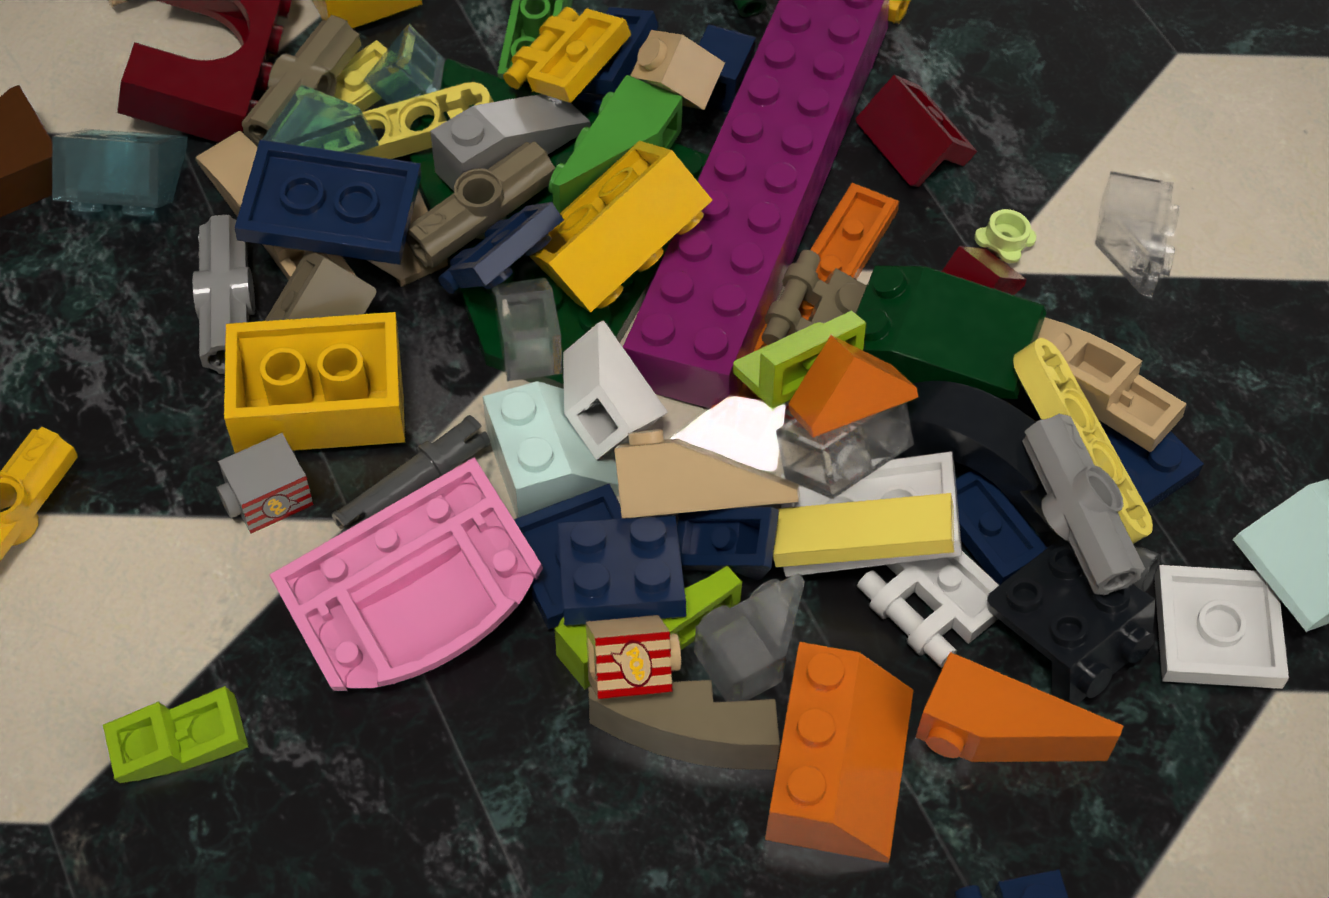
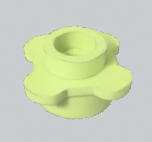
(1006, 235)

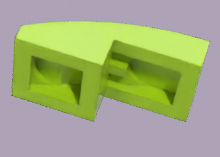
(171, 740)

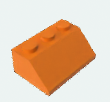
(840, 755)

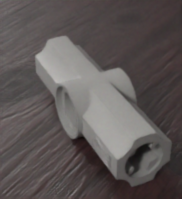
(221, 287)
(1083, 504)

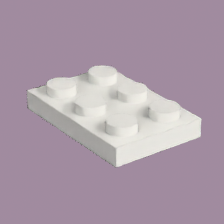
(895, 479)

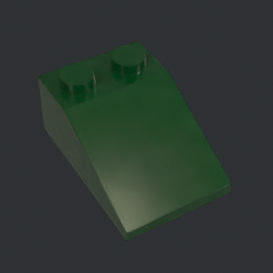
(947, 328)

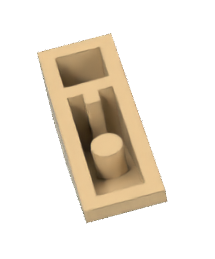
(682, 477)

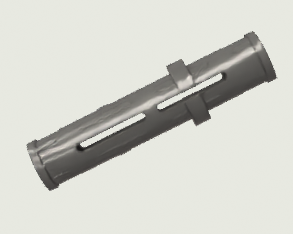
(426, 466)

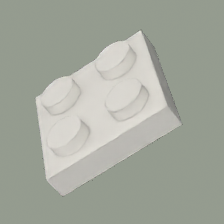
(1219, 627)

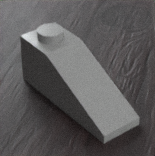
(495, 129)

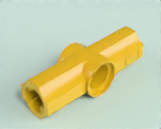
(28, 482)

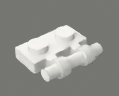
(948, 585)

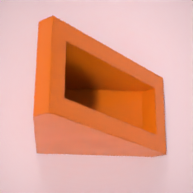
(847, 387)

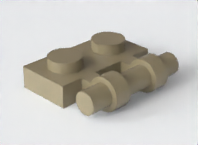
(830, 298)

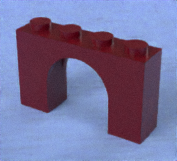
(206, 95)

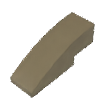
(692, 726)

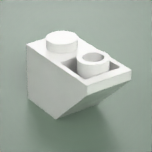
(606, 392)

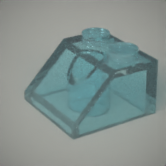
(116, 169)

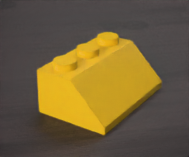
(621, 224)
(314, 382)

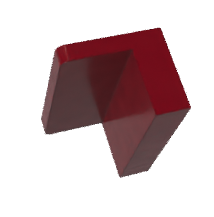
(912, 131)

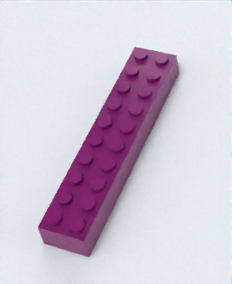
(763, 187)

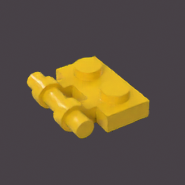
(567, 53)

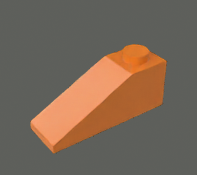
(1000, 719)

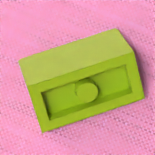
(781, 366)

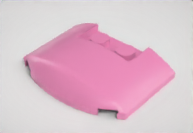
(410, 583)

